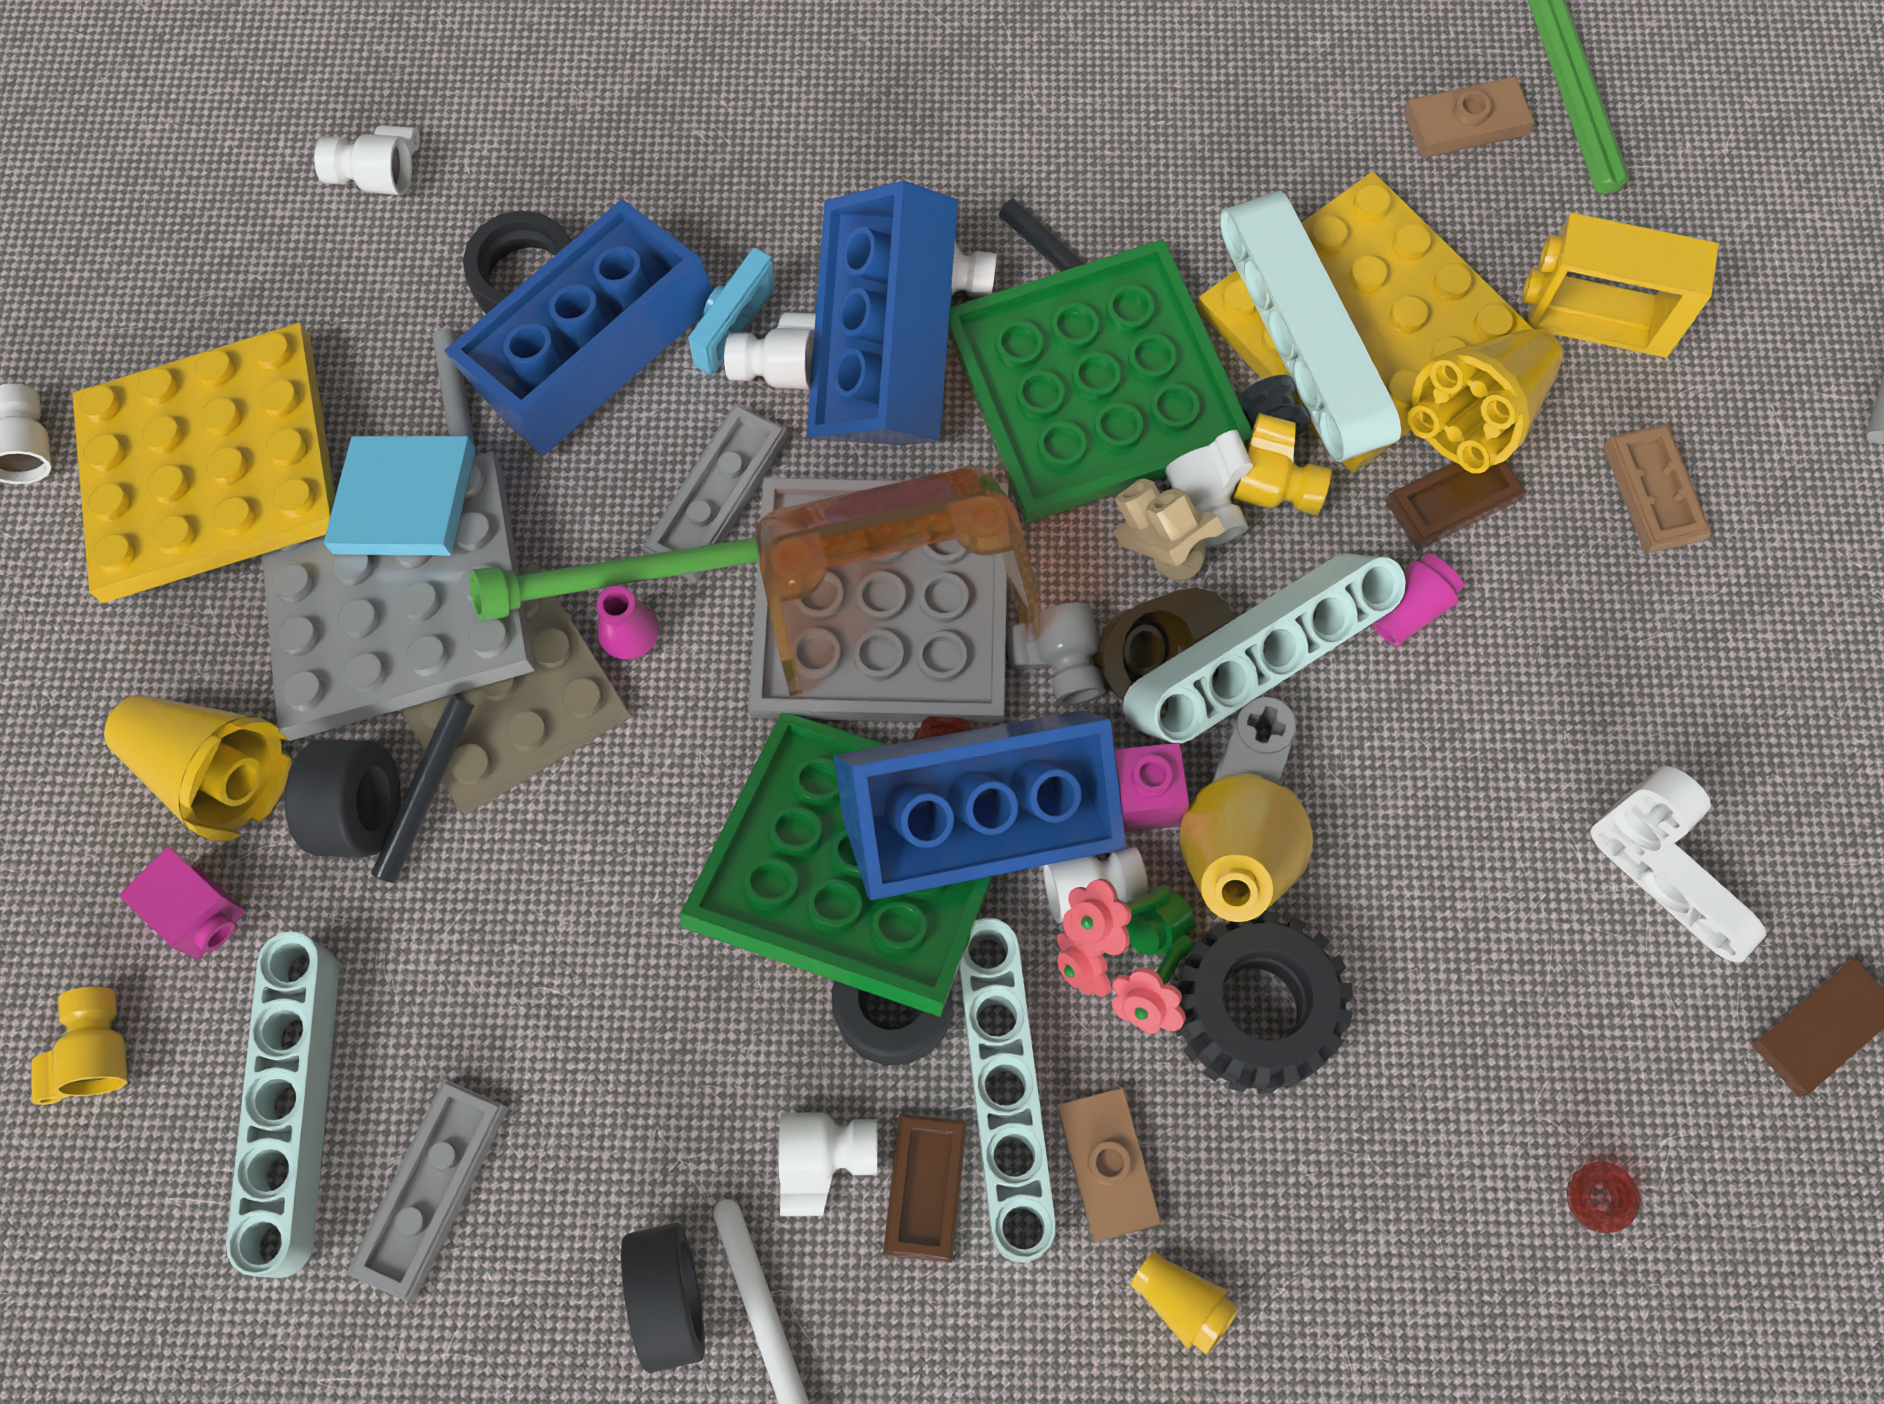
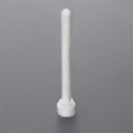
(759, 1303)

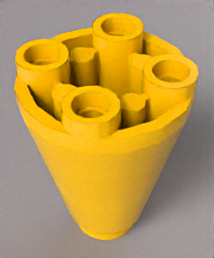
(1484, 397)

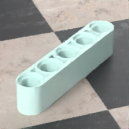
(1310, 327)
(1238, 646)
(998, 1122)
(301, 1132)

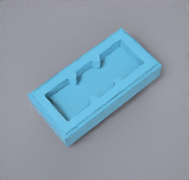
(731, 310)

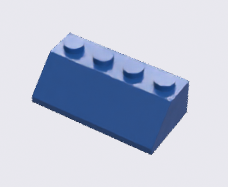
(882, 316)
(583, 325)
(981, 802)

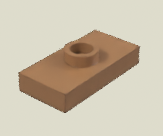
(1468, 117)
(1656, 489)
(1108, 1165)

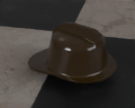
(1156, 632)

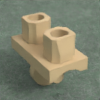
(1165, 528)

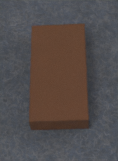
(1452, 500)
(1824, 1028)
(925, 1188)

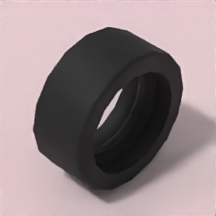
(501, 237)
(662, 1297)

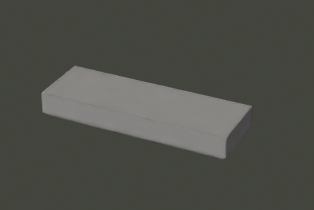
(719, 484)
(427, 1191)

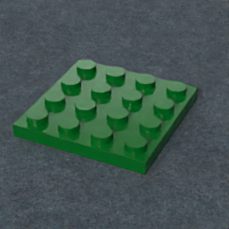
(1093, 378)
(794, 893)

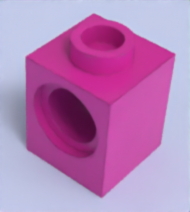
(1151, 787)
(183, 904)

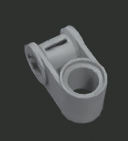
(1247, 754)

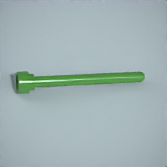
(499, 591)

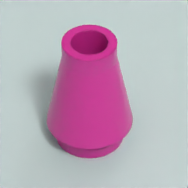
(1428, 593)
(625, 624)

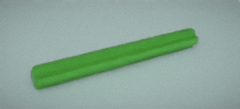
(1580, 95)

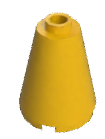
(201, 761)
(1245, 844)

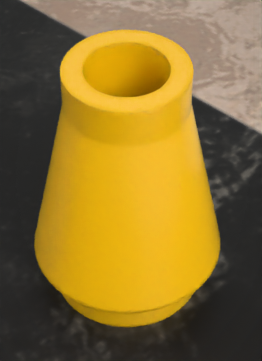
(1186, 1302)

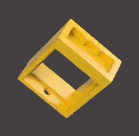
(1627, 254)

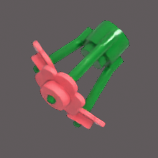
(1155, 926)

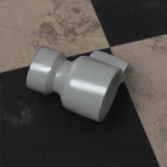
(1067, 644)

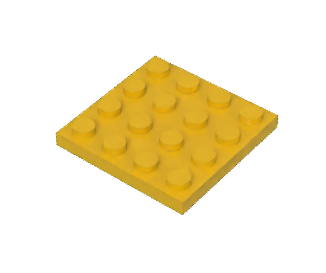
(1397, 284)
(202, 463)

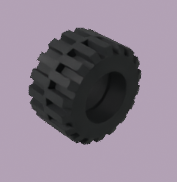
(1306, 972)

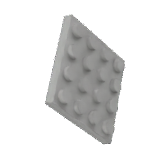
(391, 629)
(885, 632)

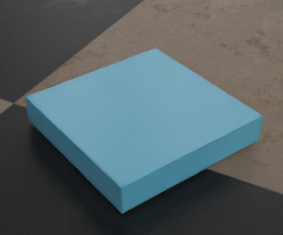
(400, 495)

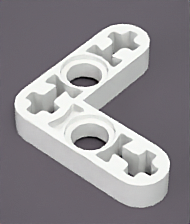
(1641, 841)

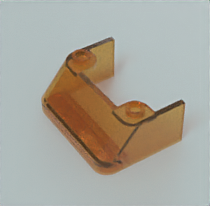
(959, 504)

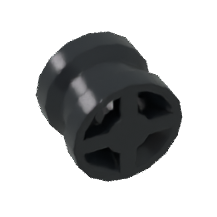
(1274, 398)

